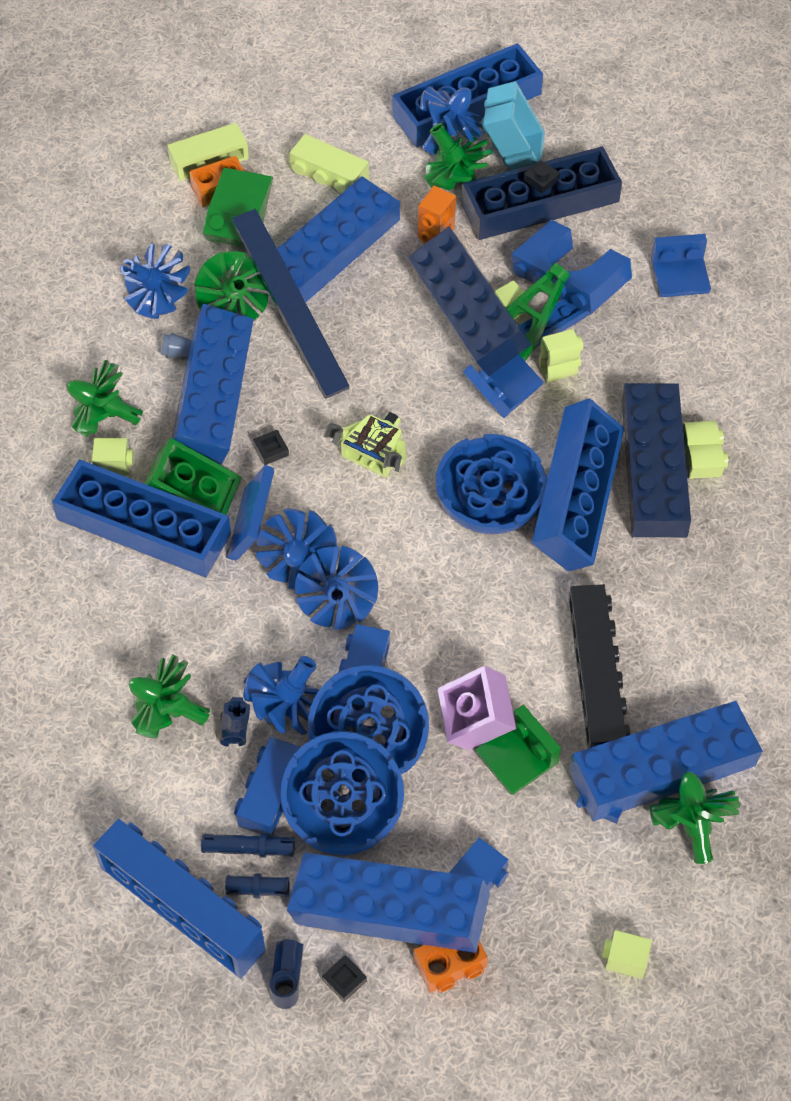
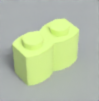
(560, 355)
(704, 449)

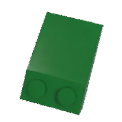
(233, 196)
(192, 477)

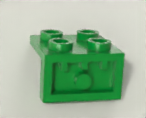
(521, 753)

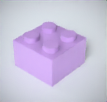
(476, 708)

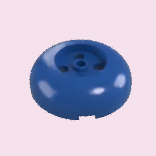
(499, 461)
(379, 687)
(305, 790)

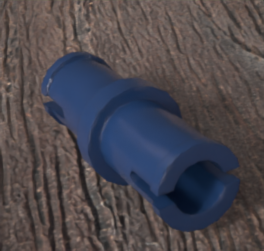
(257, 885)

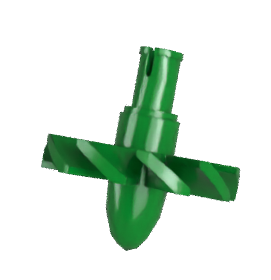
(453, 161)
(219, 274)
(99, 401)
(163, 698)
(696, 811)

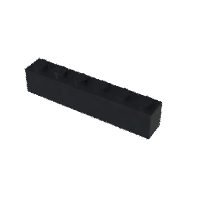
(596, 664)

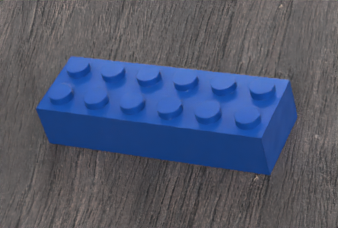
(487, 72)
(338, 235)
(213, 382)
(578, 485)
(142, 518)
(654, 760)
(180, 897)
(389, 902)

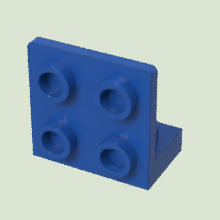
(680, 265)
(507, 385)

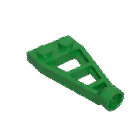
(541, 318)

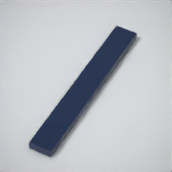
(290, 303)

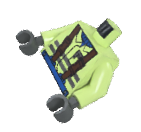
(372, 443)

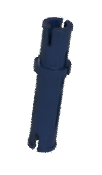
(240, 844)

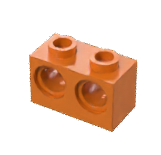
(205, 178)
(436, 213)
(455, 966)

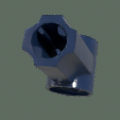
(234, 722)
(286, 972)

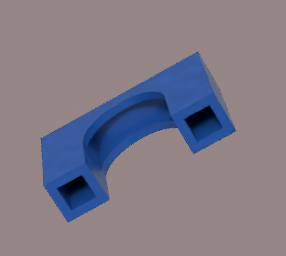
(584, 287)

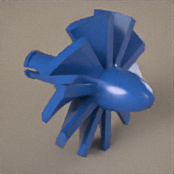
(452, 113)
(152, 285)
(296, 546)
(336, 587)
(281, 693)

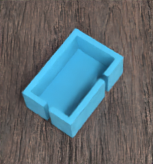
(513, 126)

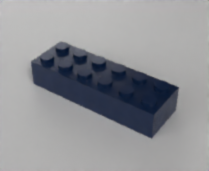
(509, 203)
(469, 301)
(655, 460)

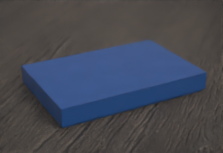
(250, 513)

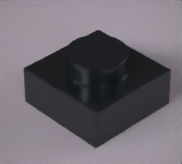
(541, 176)
(271, 447)
(344, 978)

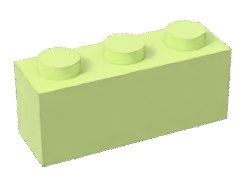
(207, 149)
(327, 163)

